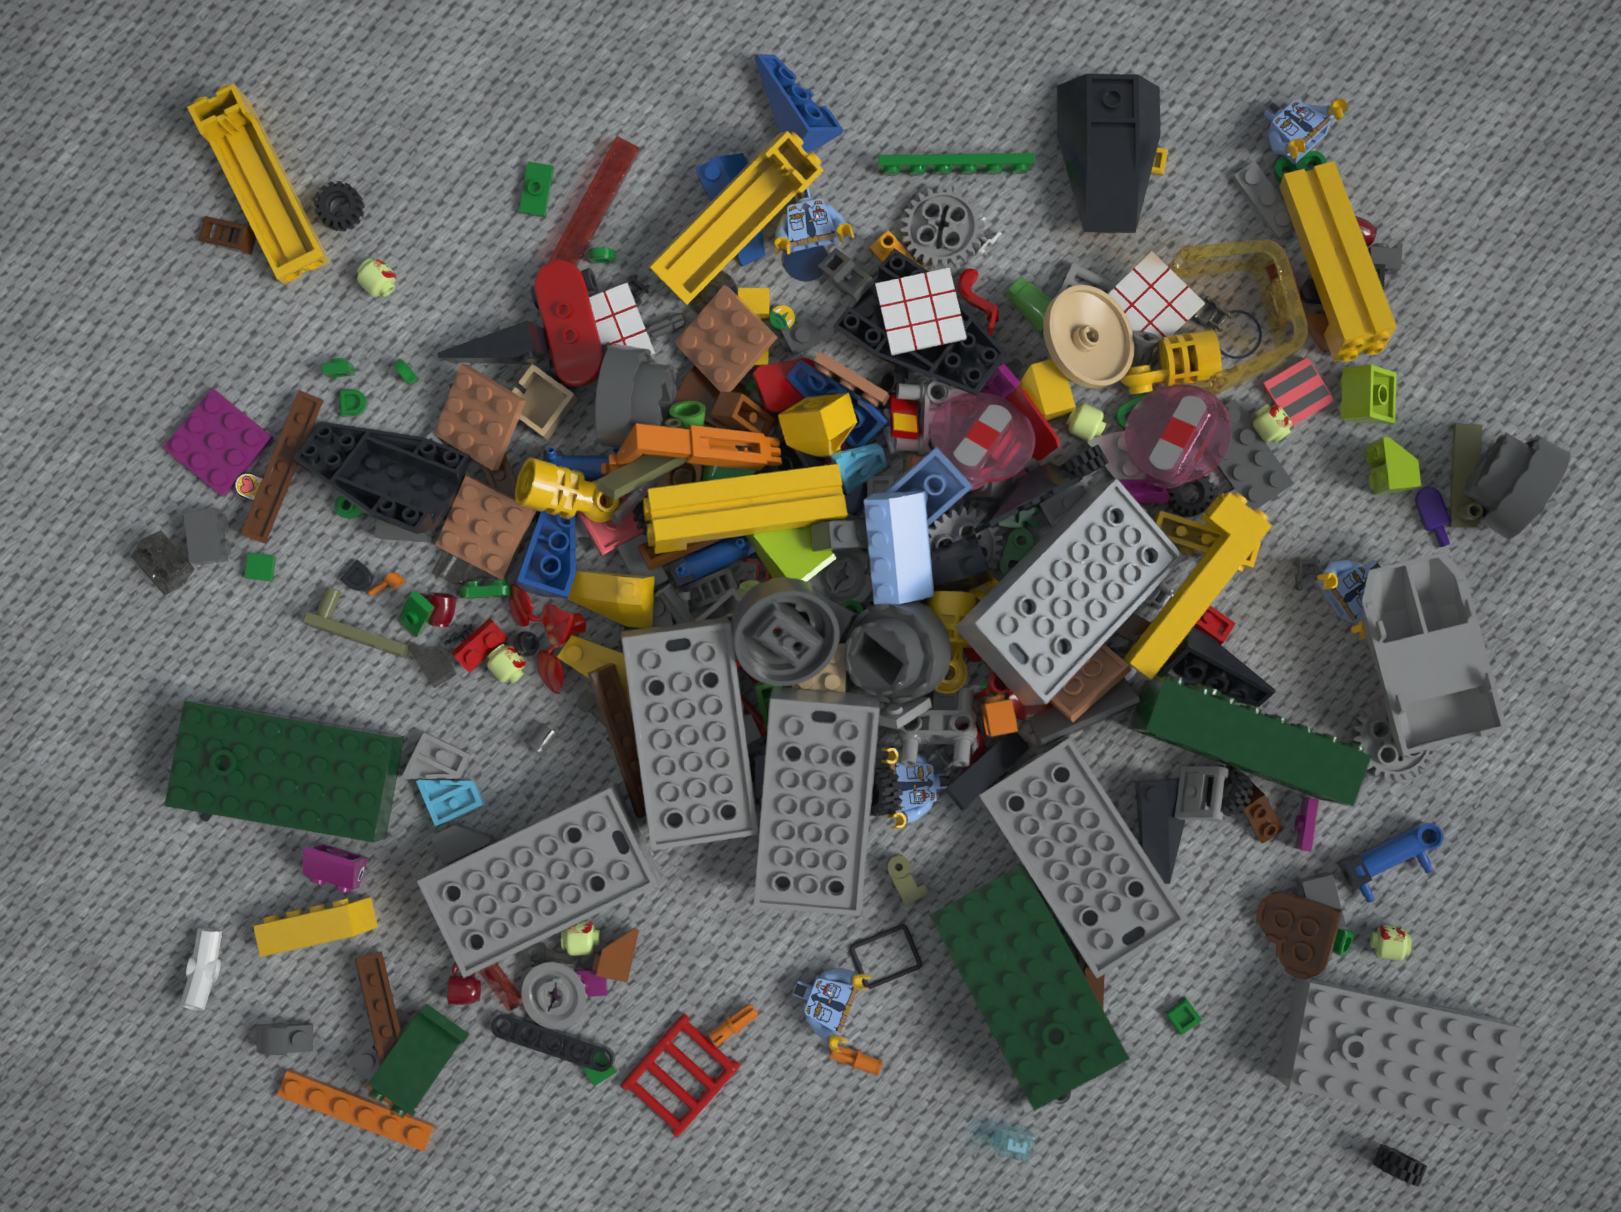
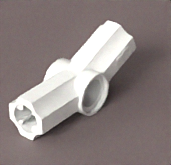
(202, 969)

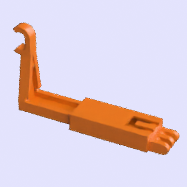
(699, 446)

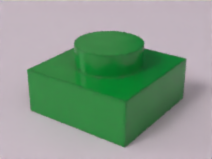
(338, 368)

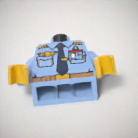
(1300, 126)
(809, 225)
(1344, 587)
(918, 786)
(830, 1002)

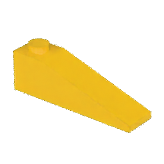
(616, 596)

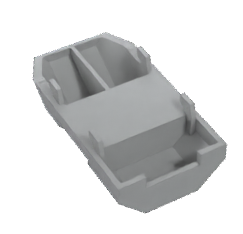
(1429, 654)

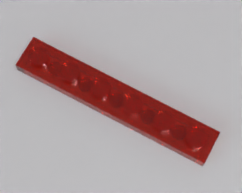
(596, 202)

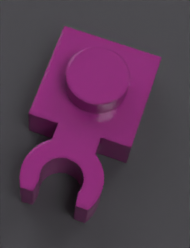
(1002, 382)

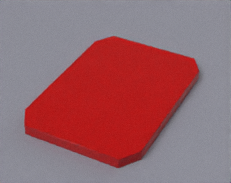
(774, 388)
(1045, 438)

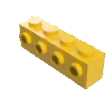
(1194, 537)

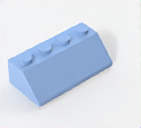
(898, 547)

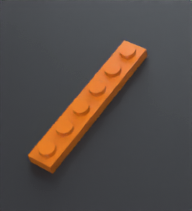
(354, 1110)

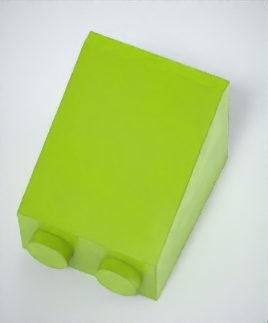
(790, 553)

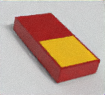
(903, 418)

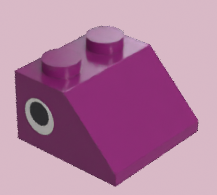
(333, 866)

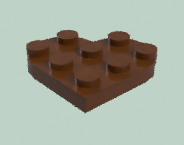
(1301, 931)

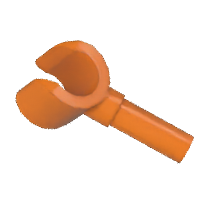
(394, 580)

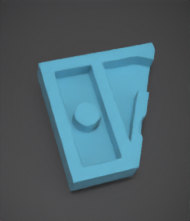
(859, 465)
(449, 799)

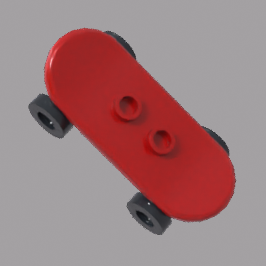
(569, 322)

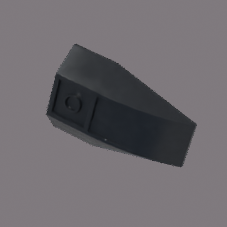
(1108, 146)
(958, 364)
(386, 473)

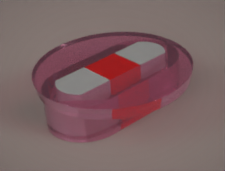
(1177, 434)
(983, 437)

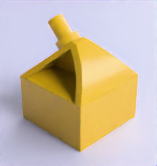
(1048, 390)
(818, 424)

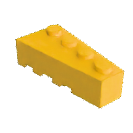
(588, 656)
(316, 926)

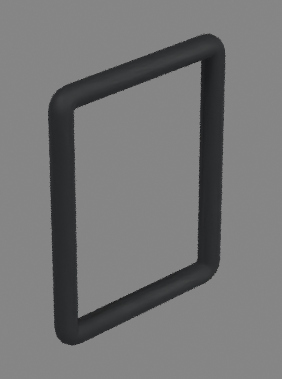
(878, 936)

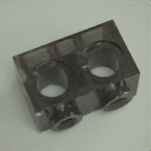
(162, 562)

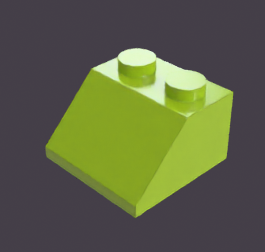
(1368, 394)

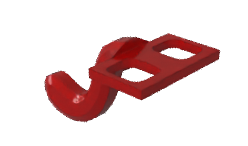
(965, 283)

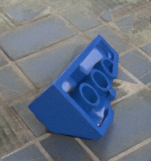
(793, 105)
(714, 178)
(814, 383)
(550, 558)

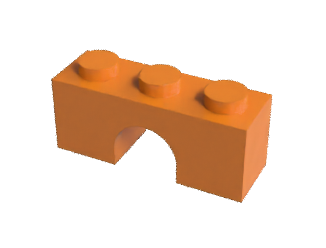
(997, 715)

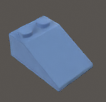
(938, 479)

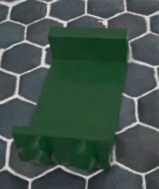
(415, 1061)

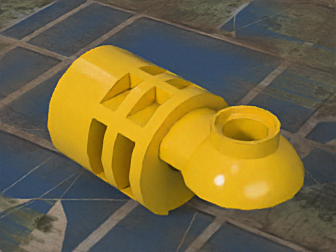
(1181, 361)
(561, 492)
(951, 609)

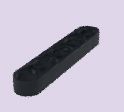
(566, 1042)

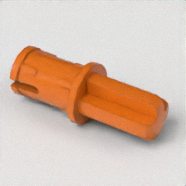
(733, 1024)
(857, 1060)

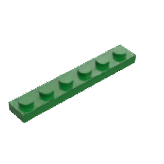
(966, 163)

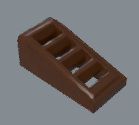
(243, 240)

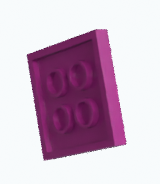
(218, 442)

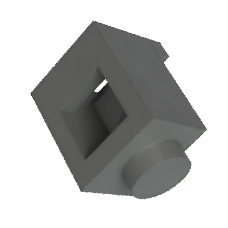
(1392, 257)

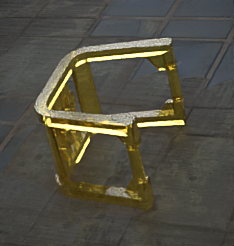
(1279, 300)

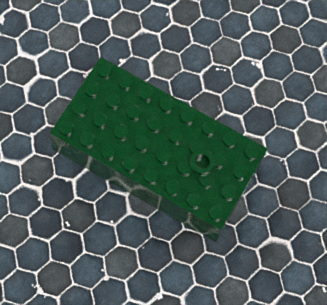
(1252, 742)
(284, 771)
(1029, 987)

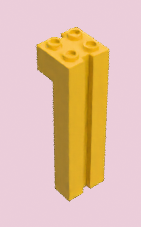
(259, 182)
(736, 215)
(1338, 262)
(742, 506)
(1239, 535)

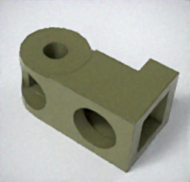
(899, 870)

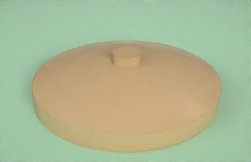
(1088, 336)

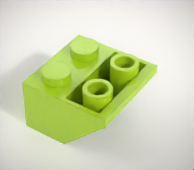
(1391, 467)

